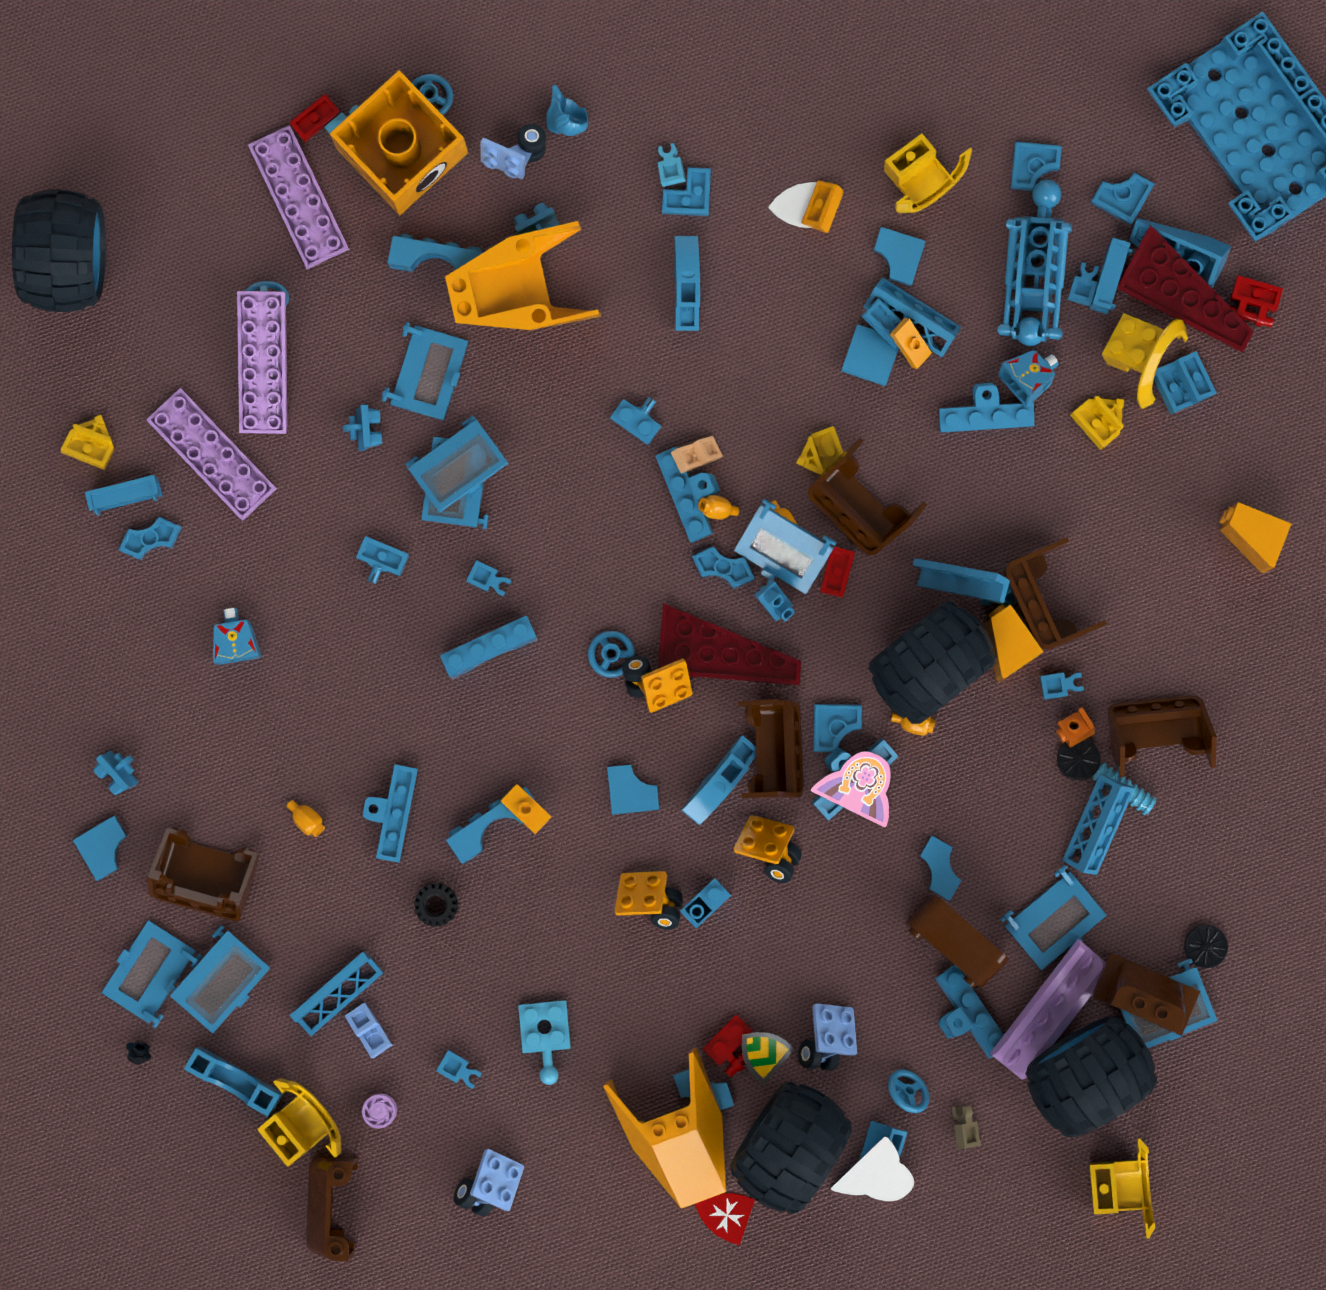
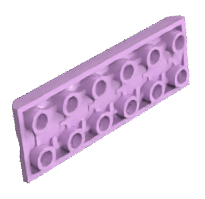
(298, 197)
(262, 362)
(211, 454)
(1050, 1009)

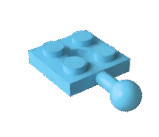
(556, 1039)

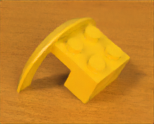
(921, 174)
(1140, 348)
(299, 1125)
(1123, 1187)

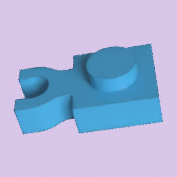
(1083, 286)
(484, 577)
(1057, 685)
(455, 1067)

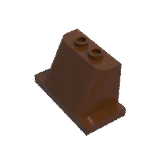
(1145, 994)

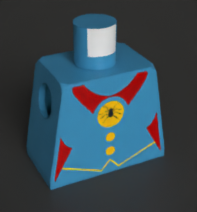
(1028, 375)
(234, 640)

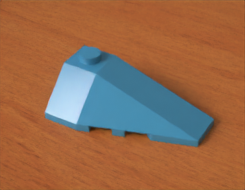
(1201, 252)

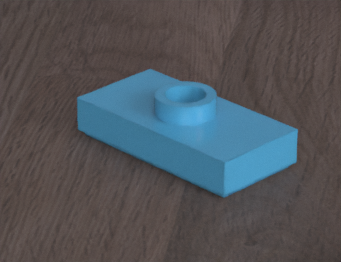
(882, 320)

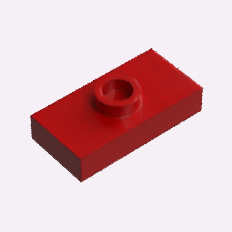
(314, 118)
(837, 572)

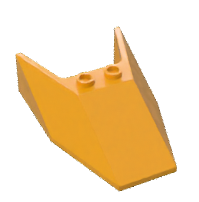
(508, 284)
(684, 1145)

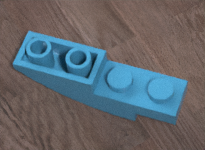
(686, 283)
(721, 781)

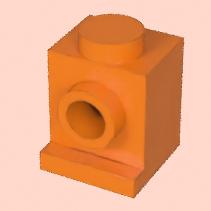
(1084, 730)

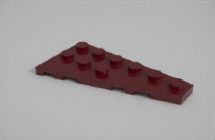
(1172, 286)
(721, 653)

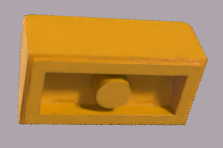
(823, 206)

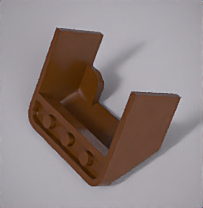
(855, 508)
(1022, 582)
(1160, 724)
(777, 749)
(956, 940)

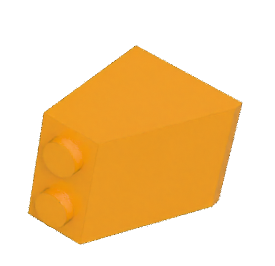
(1255, 534)
(1011, 641)

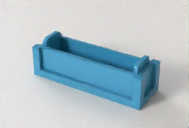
(1110, 275)
(123, 494)

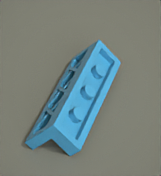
(918, 313)
(962, 580)
(1111, 813)
(330, 987)

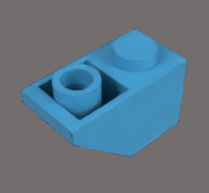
(705, 903)
(878, 1131)

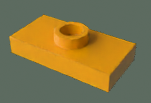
(910, 343)
(526, 809)

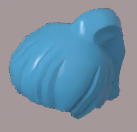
(565, 115)

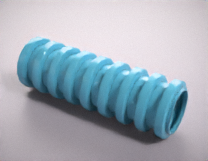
(1139, 798)

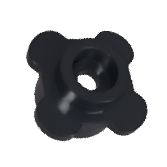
(138, 1052)

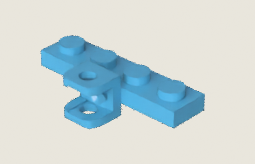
(985, 413)
(686, 494)
(829, 808)
(393, 812)
(968, 1012)

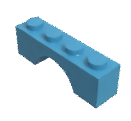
(409, 253)
(488, 646)
(468, 841)
(233, 1079)

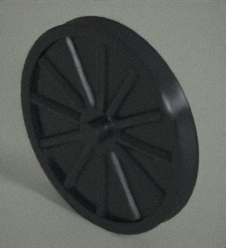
(1078, 761)
(1206, 946)

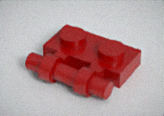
(1256, 294)
(726, 1042)

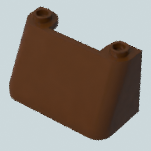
(201, 876)
(321, 1239)

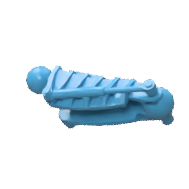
(1031, 330)

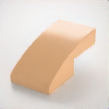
(696, 454)

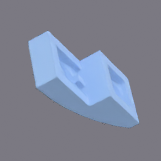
(368, 1030)

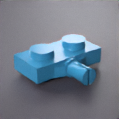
(637, 420)
(381, 558)

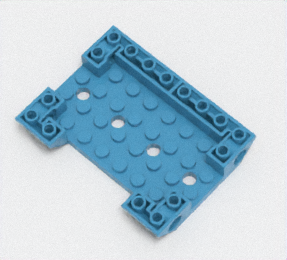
(1282, 113)

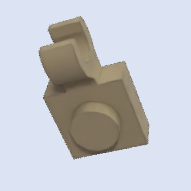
(967, 1130)

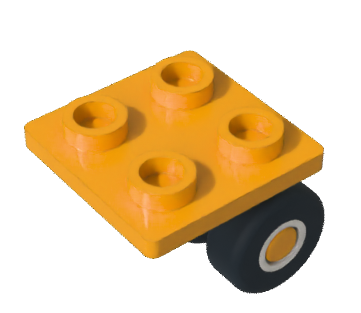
(660, 686)
(770, 843)
(646, 894)

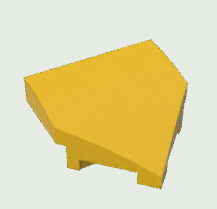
(1100, 419)
(89, 443)
(820, 450)

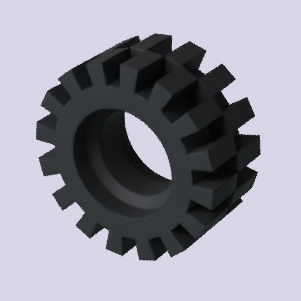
(425, 915)

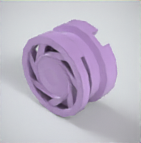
(379, 1110)

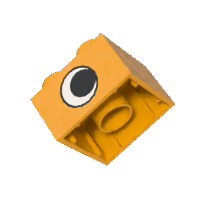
(399, 142)

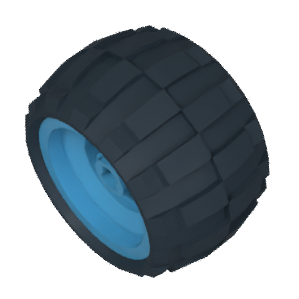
(58, 250)
(932, 662)
(1091, 1076)
(791, 1148)

